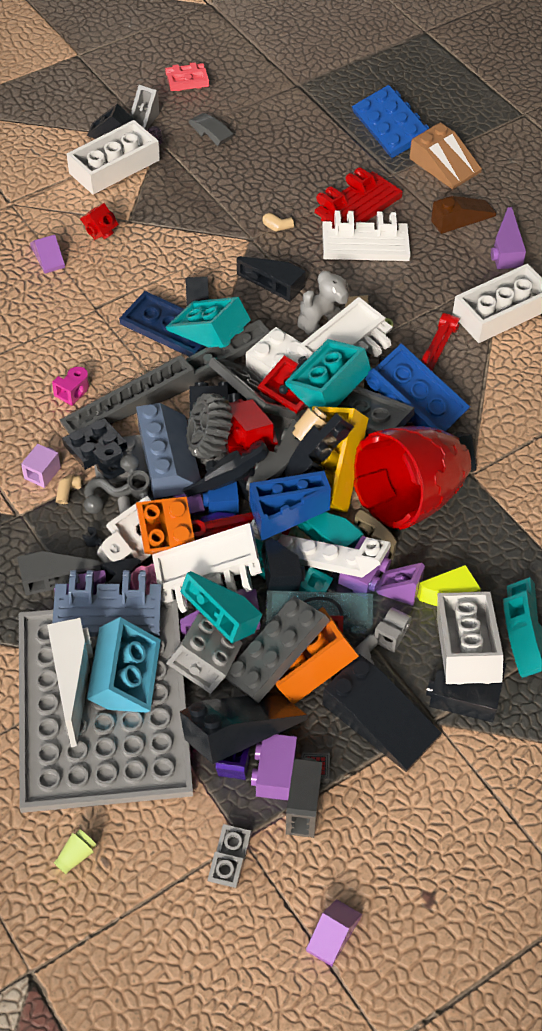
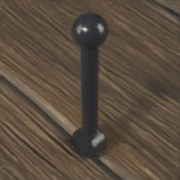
(283, 389)

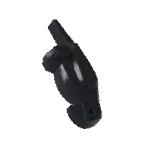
(229, 469)

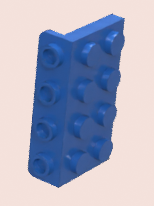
(389, 120)
(413, 383)

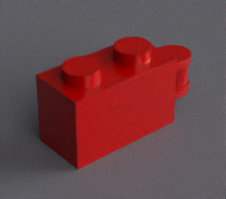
(250, 424)

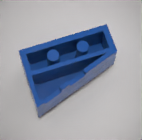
(288, 501)

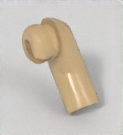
(66, 485)

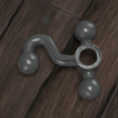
(130, 463)

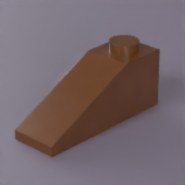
(459, 212)

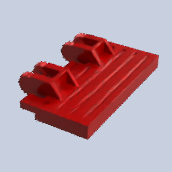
(364, 196)

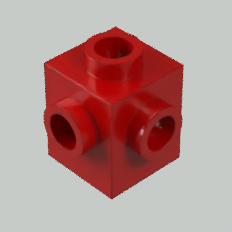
(99, 222)

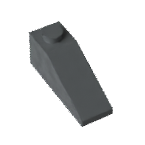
(45, 569)

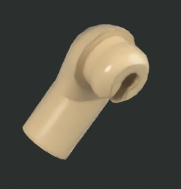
(277, 224)

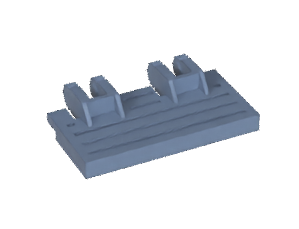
(108, 604)

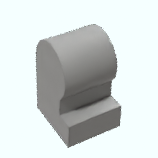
(393, 627)

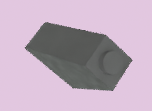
(303, 797)

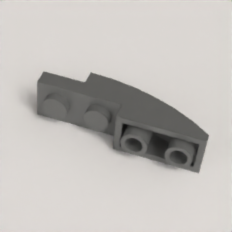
(276, 462)

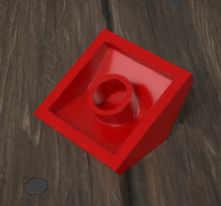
(276, 378)

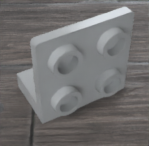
(204, 654)

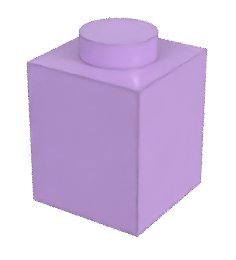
(41, 465)

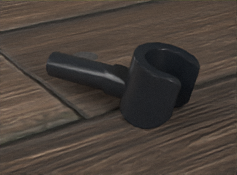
(94, 539)

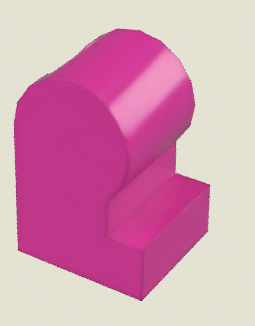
(72, 386)

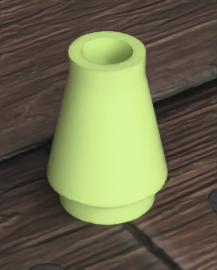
(75, 851)

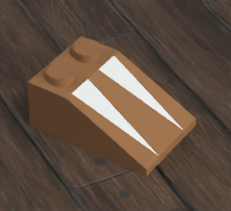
(444, 156)

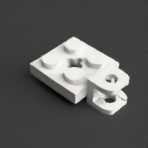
(124, 538)

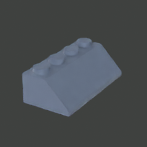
(166, 450)

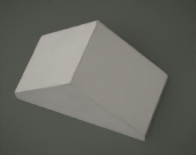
(145, 106)

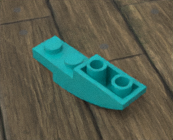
(523, 626)

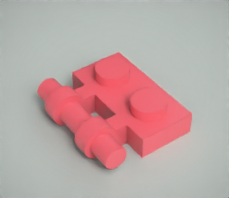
(187, 76)

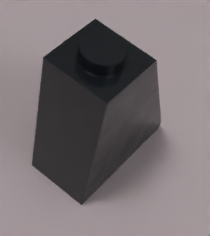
(466, 699)

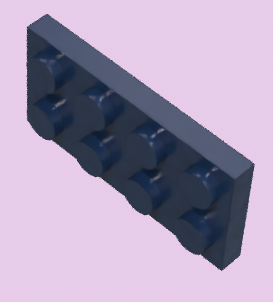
(150, 317)

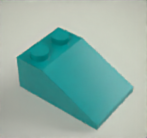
(211, 321)

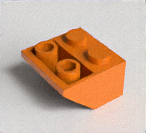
(164, 524)

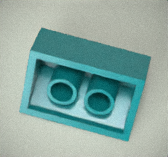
(329, 374)

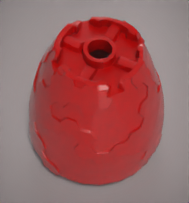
(409, 473)

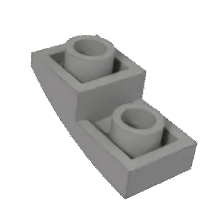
(229, 856)

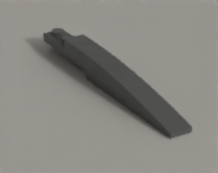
(163, 381)

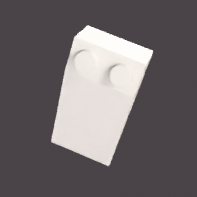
(71, 653)

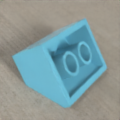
(124, 667)

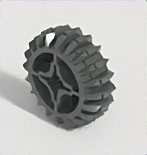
(209, 426)

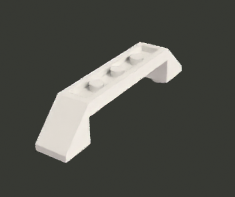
(334, 557)

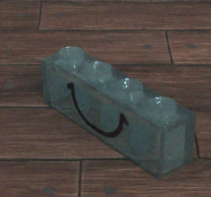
(355, 607)

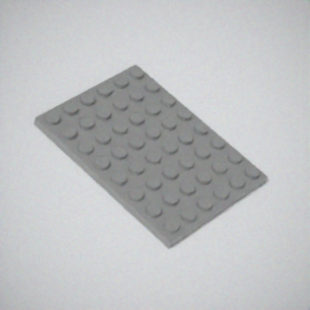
(117, 752)

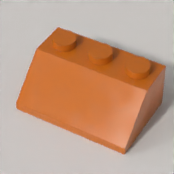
(317, 663)

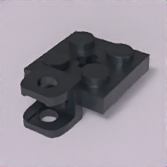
(104, 454)

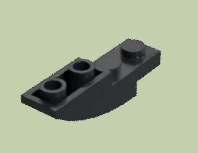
(317, 446)

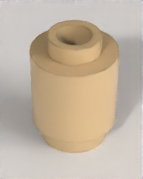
(308, 420)

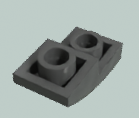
(209, 125)

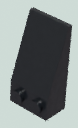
(380, 713)
(235, 723)

